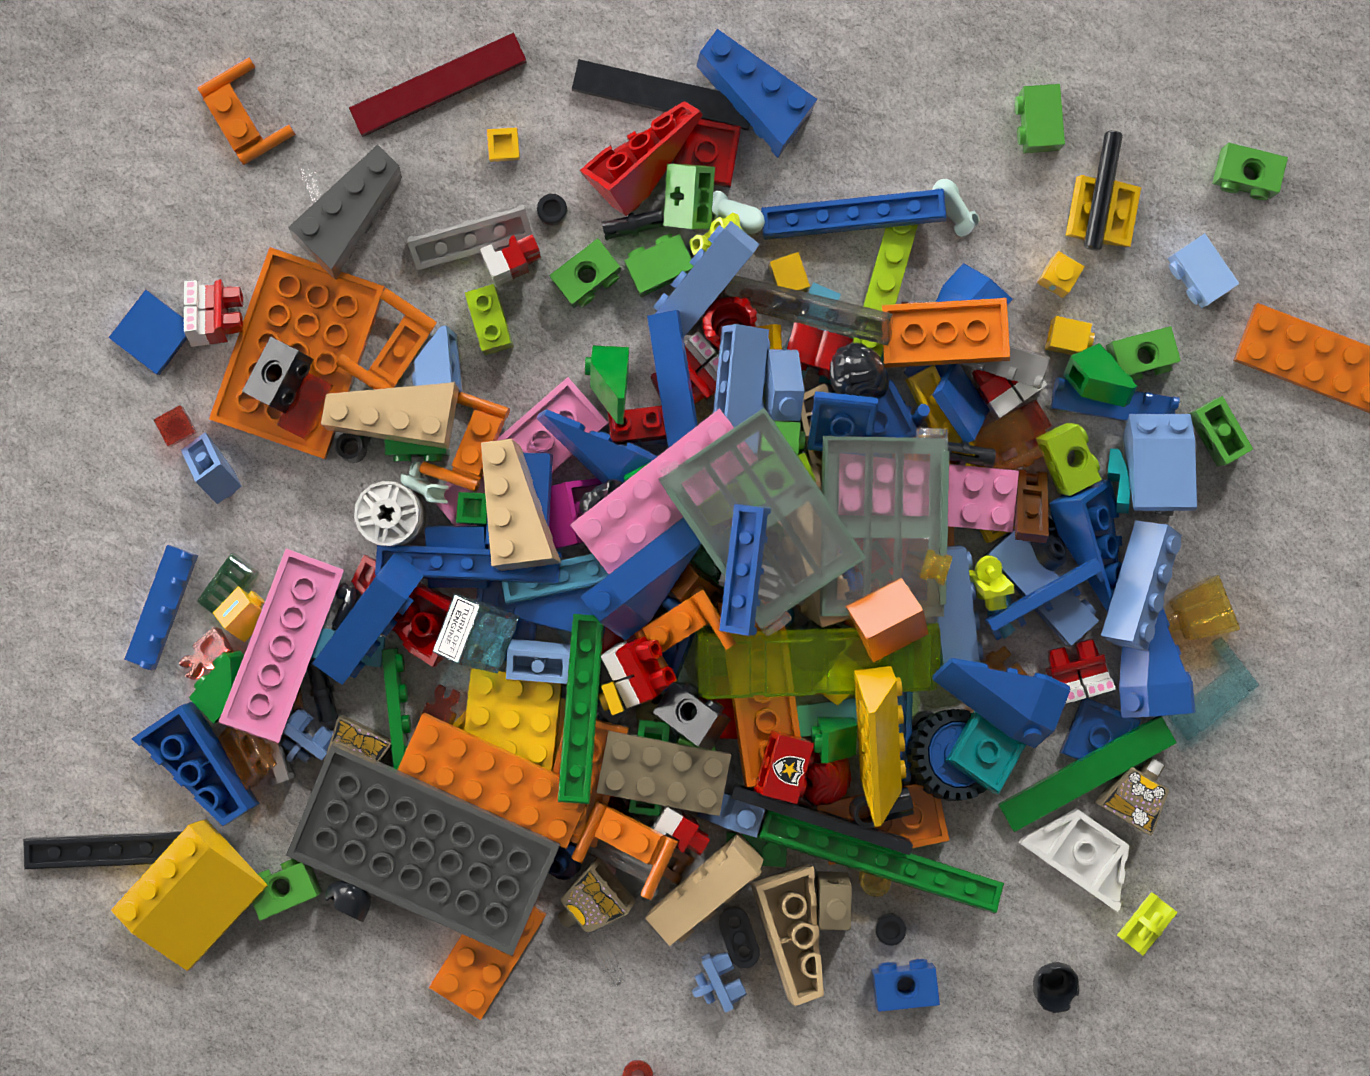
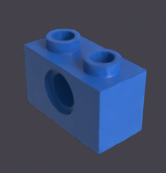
(921, 994)

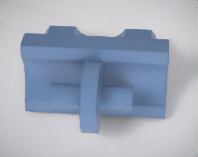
(316, 745)
(727, 993)

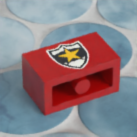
(785, 767)

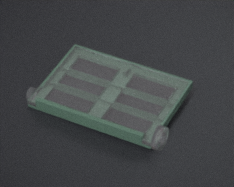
(894, 507)
(804, 533)

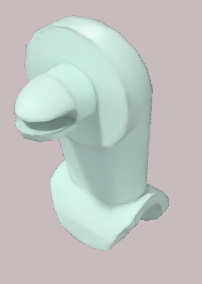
(956, 209)
(750, 217)
(432, 492)

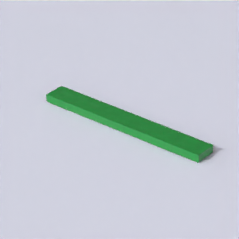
(883, 862)

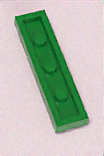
(396, 697)

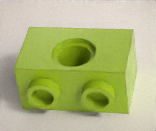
(489, 319)
(1056, 447)

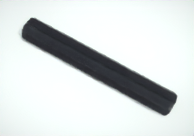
(1103, 190)

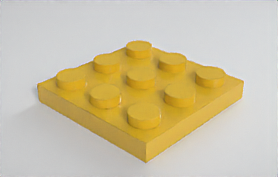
(515, 715)

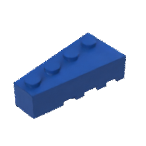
(756, 90)
(369, 619)
(198, 762)

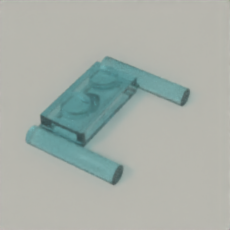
(1218, 695)

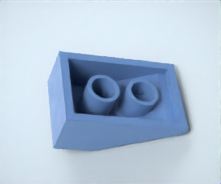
(1161, 462)

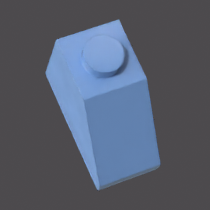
(439, 360)
(784, 385)
(211, 468)
(737, 816)

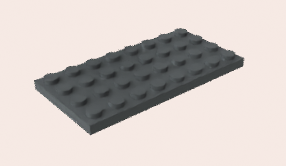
(422, 848)

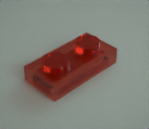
(306, 406)

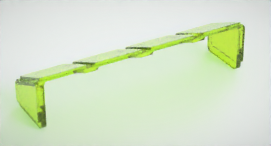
(805, 663)

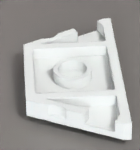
(1083, 853)

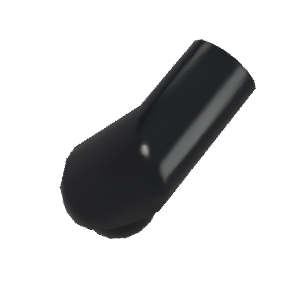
(349, 597)

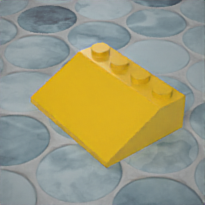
(879, 738)
(190, 895)

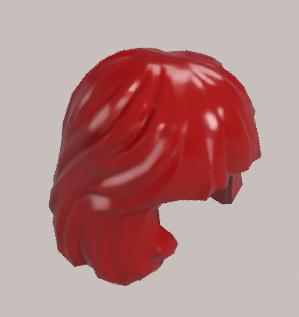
(724, 313)
(827, 781)

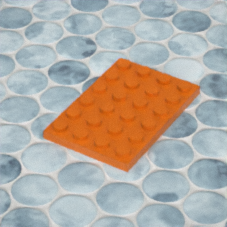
(311, 313)

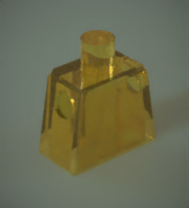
(1202, 610)

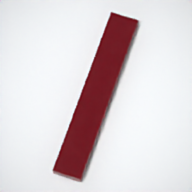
(437, 84)

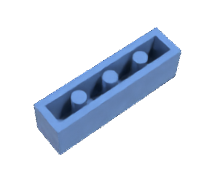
(709, 274)
(741, 371)
(1141, 585)
(1070, 616)
(959, 620)

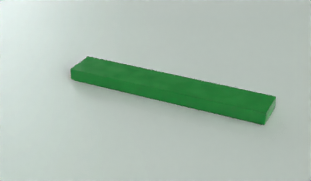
(581, 710)
(1087, 773)

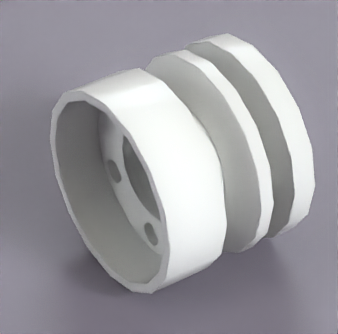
(407, 518)

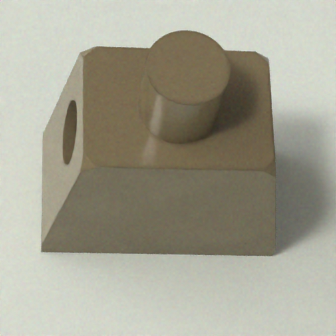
(833, 901)

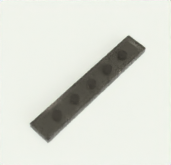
(812, 310)

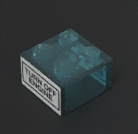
(475, 634)

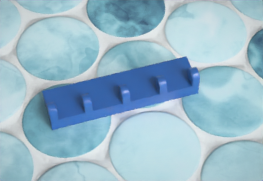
(1069, 400)
(744, 569)
(1044, 595)
(161, 607)

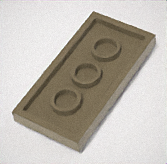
(663, 773)

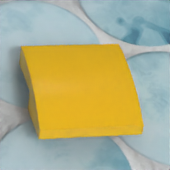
(1121, 211)

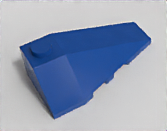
(964, 285)
(595, 449)
(1089, 532)
(638, 587)
(1155, 679)
(1014, 703)

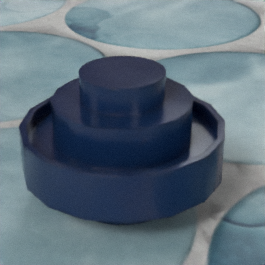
(563, 865)

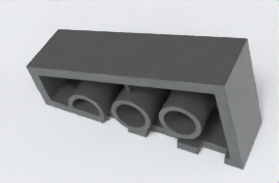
(346, 211)

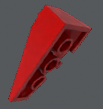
(634, 168)
(420, 622)

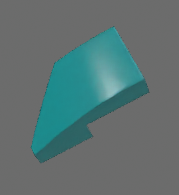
(1118, 473)

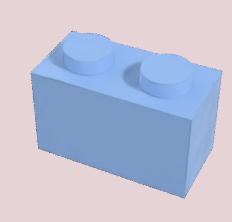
(1202, 271)
(538, 661)

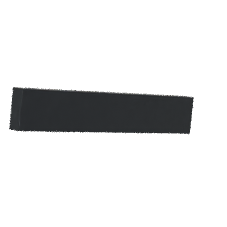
(653, 92)
(823, 819)
(96, 849)

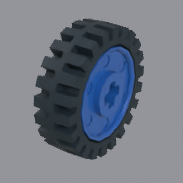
(931, 748)

